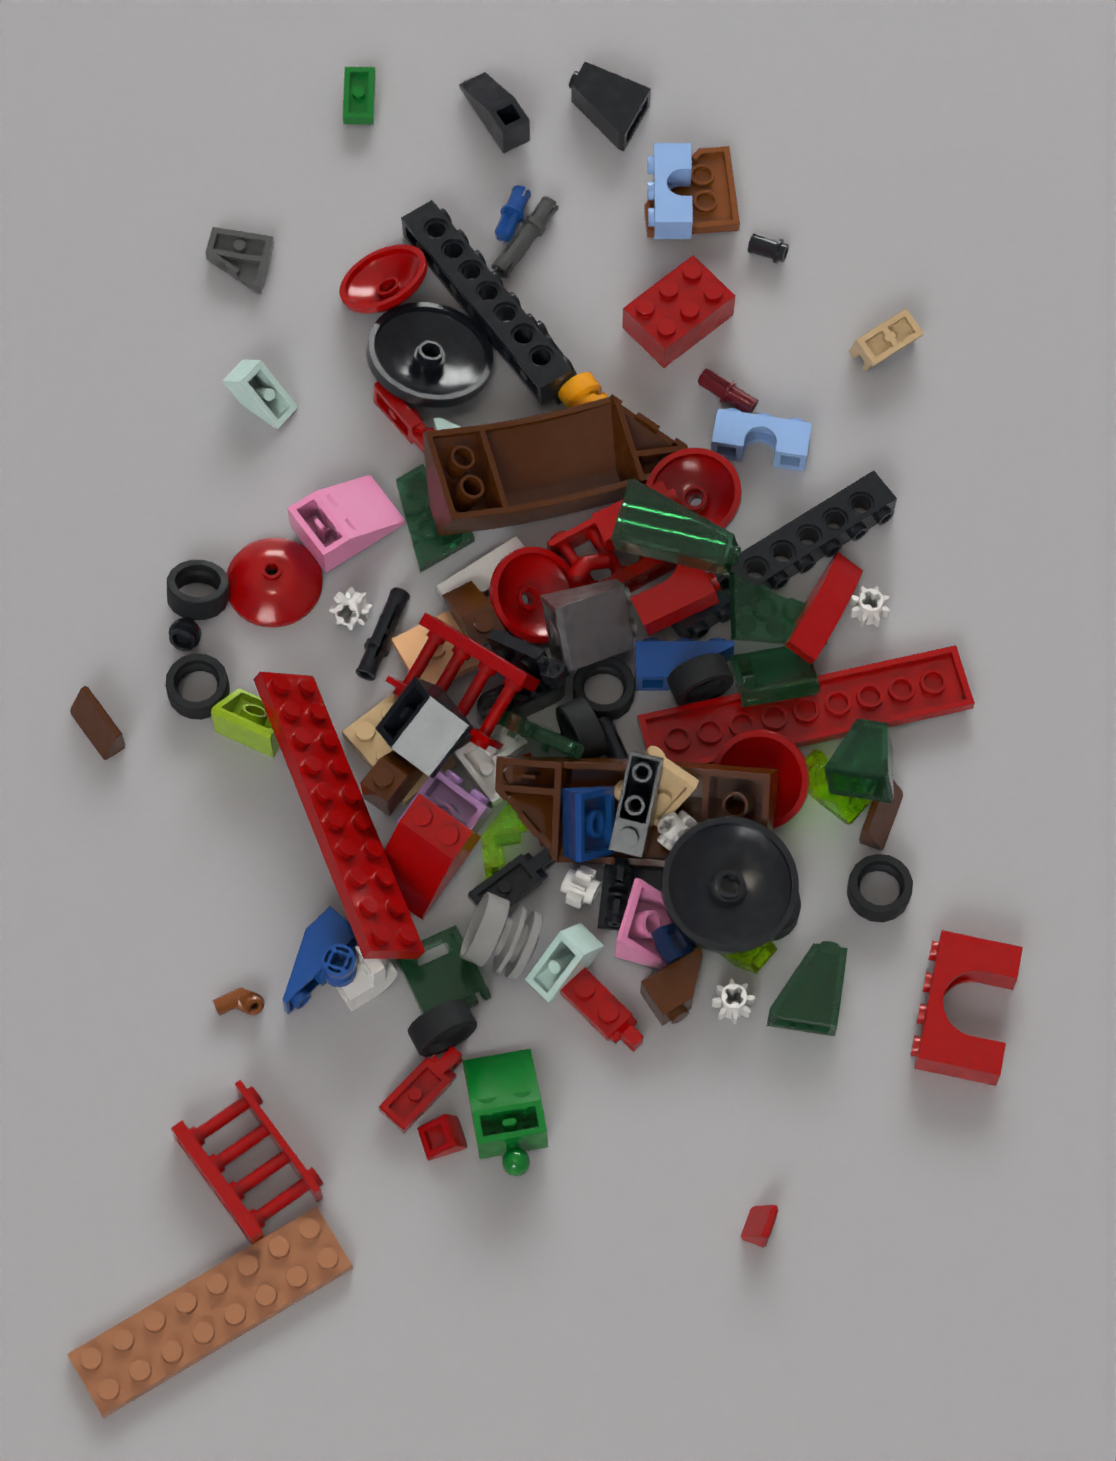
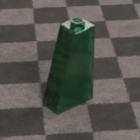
(671, 533)

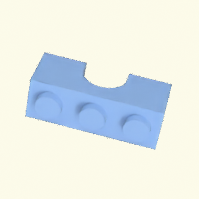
(671, 212)
(786, 437)

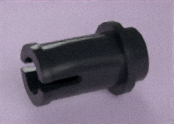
(768, 248)

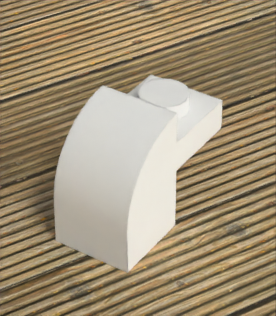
(371, 980)

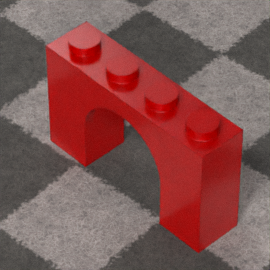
(676, 598)
(941, 1045)

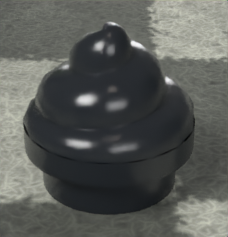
(184, 634)

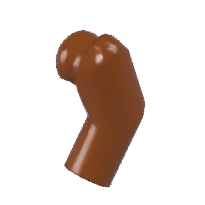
(239, 999)

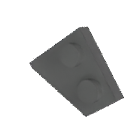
(241, 255)

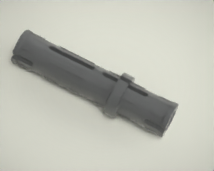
(532, 227)

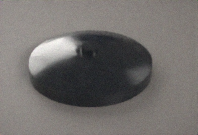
(429, 354)
(729, 885)

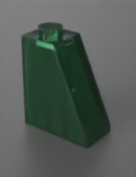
(863, 763)
(813, 992)

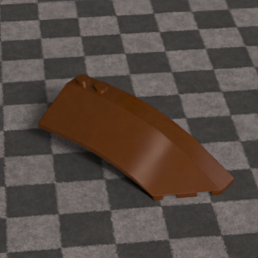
(539, 465)
(536, 785)

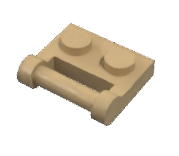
(674, 786)

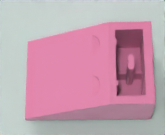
(343, 520)

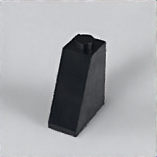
(610, 102)

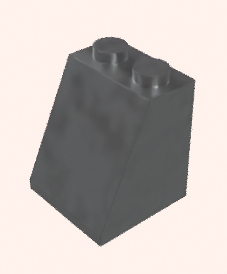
(589, 623)

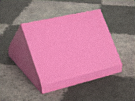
(641, 917)

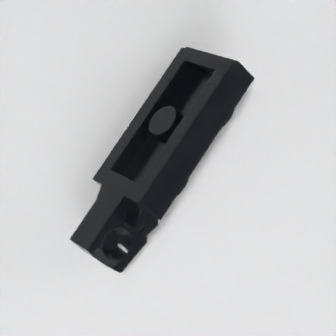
(528, 658)
(515, 878)

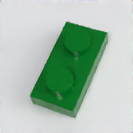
(359, 95)

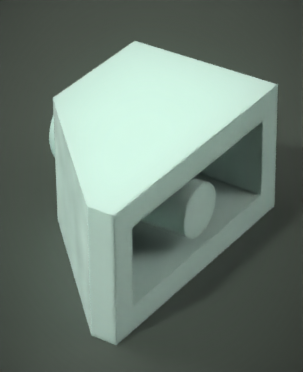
(260, 392)
(563, 960)

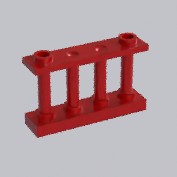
(633, 576)
(489, 664)
(232, 1194)

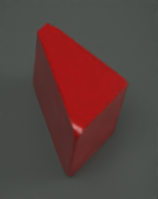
(442, 1136)
(759, 1224)

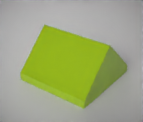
(245, 721)

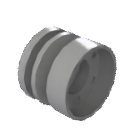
(507, 938)

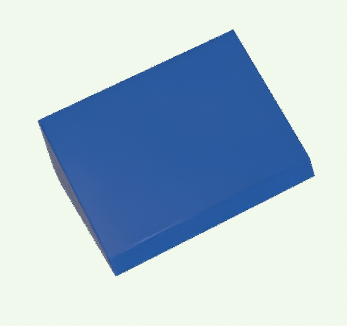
(587, 822)

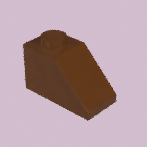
(473, 612)
(389, 782)
(673, 988)

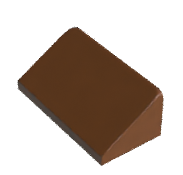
(97, 724)
(880, 820)

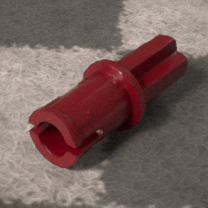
(727, 391)

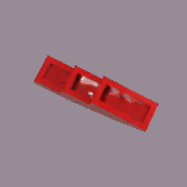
(824, 608)

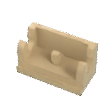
(886, 339)

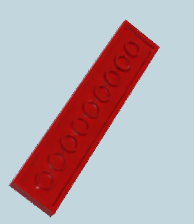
(883, 691)
(339, 817)

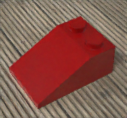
(427, 853)

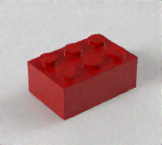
(678, 311)

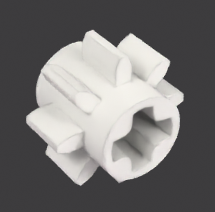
(356, 602)
(869, 606)
(673, 827)
(581, 886)
(736, 1009)

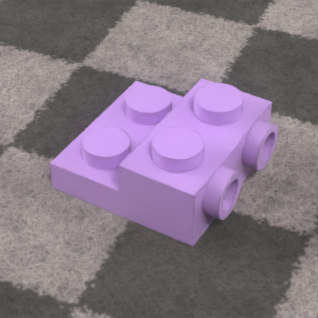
(449, 795)

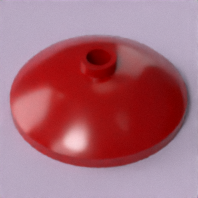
(383, 279)
(703, 476)
(529, 573)
(275, 598)
(772, 751)

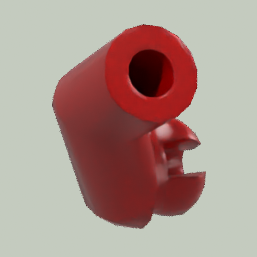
(584, 565)

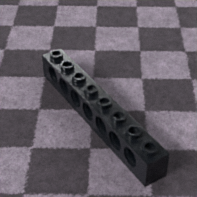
(454, 265)
(864, 493)

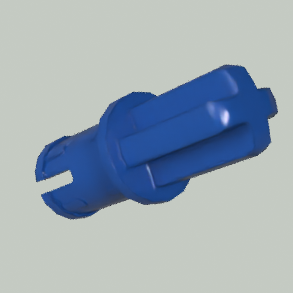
(512, 213)

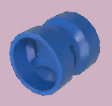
(340, 973)

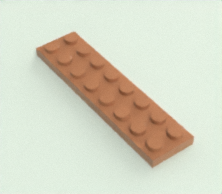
(210, 1311)

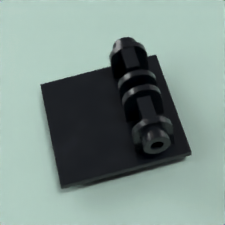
(617, 888)

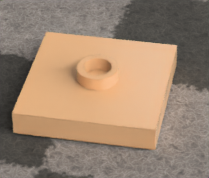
(412, 641)

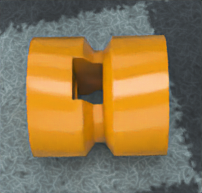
(581, 390)

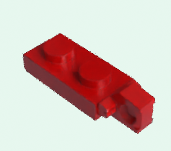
(405, 419)
(602, 1009)
(421, 1089)

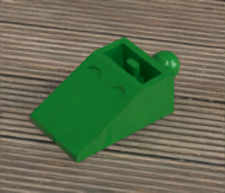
(506, 1108)

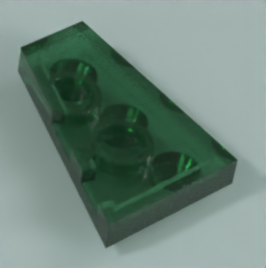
(427, 545)
(761, 614)

